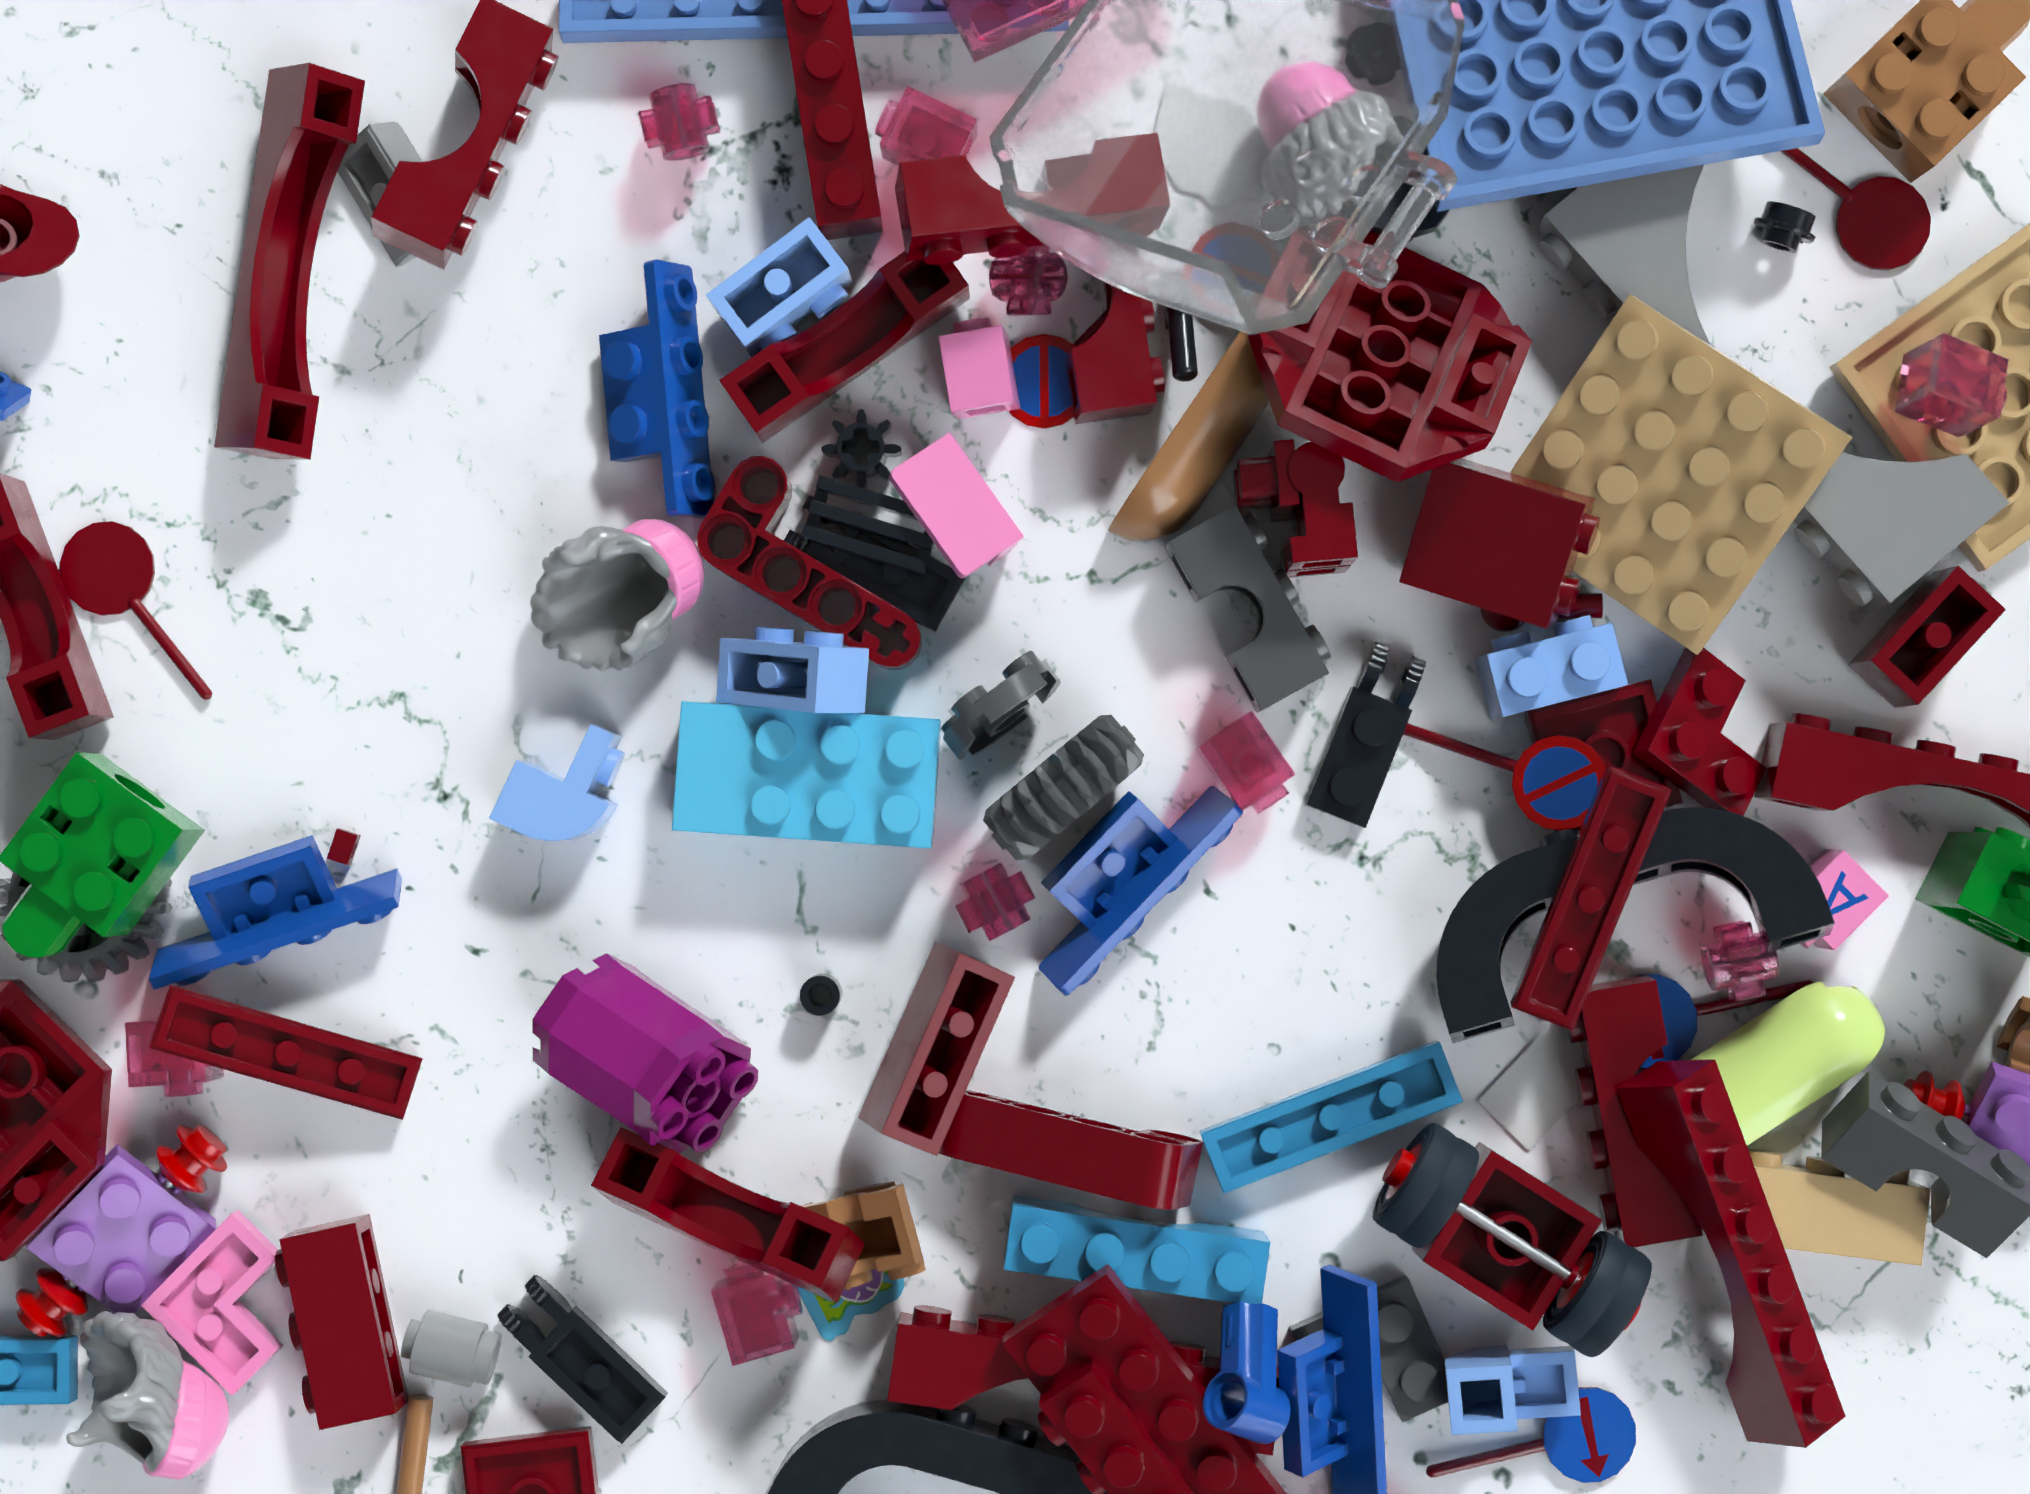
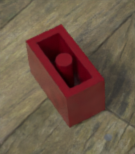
(1926, 637)

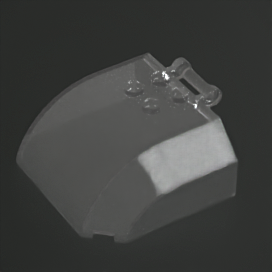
(1233, 147)

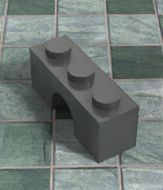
(1228, 556)
(1888, 1130)

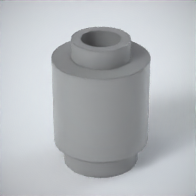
(451, 1349)

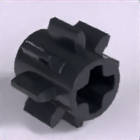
(848, 440)

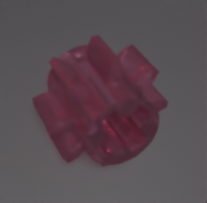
(679, 122)
(1029, 281)
(995, 901)
(1738, 961)

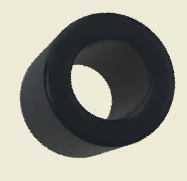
(814, 1008)

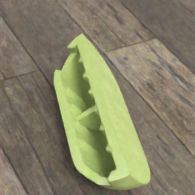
(1796, 1054)

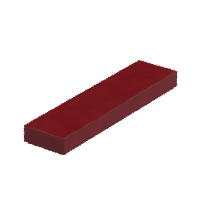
(1590, 897)
(285, 1052)

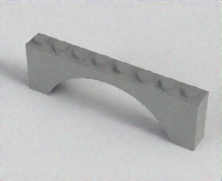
(1868, 516)

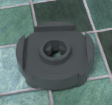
(988, 716)

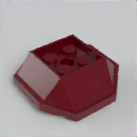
(1396, 370)
(49, 1114)

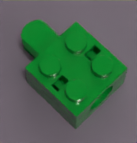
(85, 851)
(1983, 884)

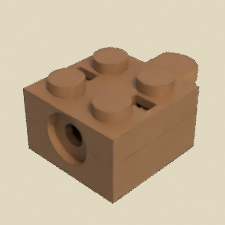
(1916, 93)

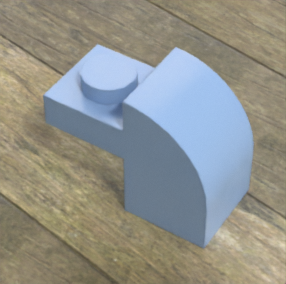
(562, 808)
(1498, 1385)

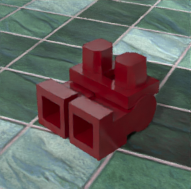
(1303, 487)

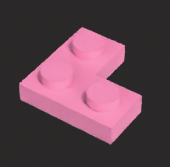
(203, 1305)

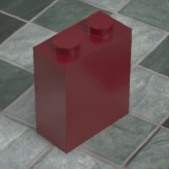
(1500, 542)

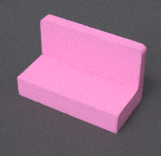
(955, 506)

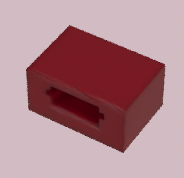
(343, 846)

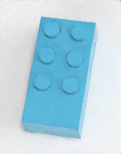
(806, 775)

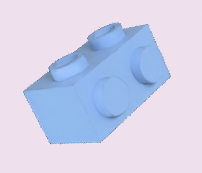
(782, 288)
(1552, 670)
(793, 675)

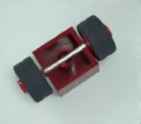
(1512, 1240)

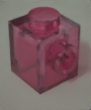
(923, 129)
(1952, 385)
(1247, 764)
(158, 1068)
(756, 1312)

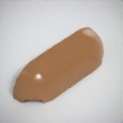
(1196, 448)

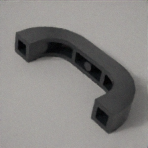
(1711, 841)
(930, 1440)

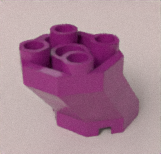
(642, 1055)

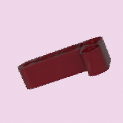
(815, 579)
(1075, 1151)

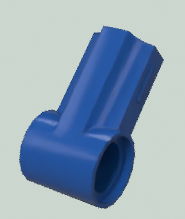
(1245, 1391)

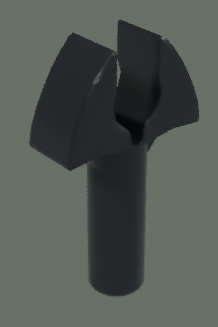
(1181, 344)

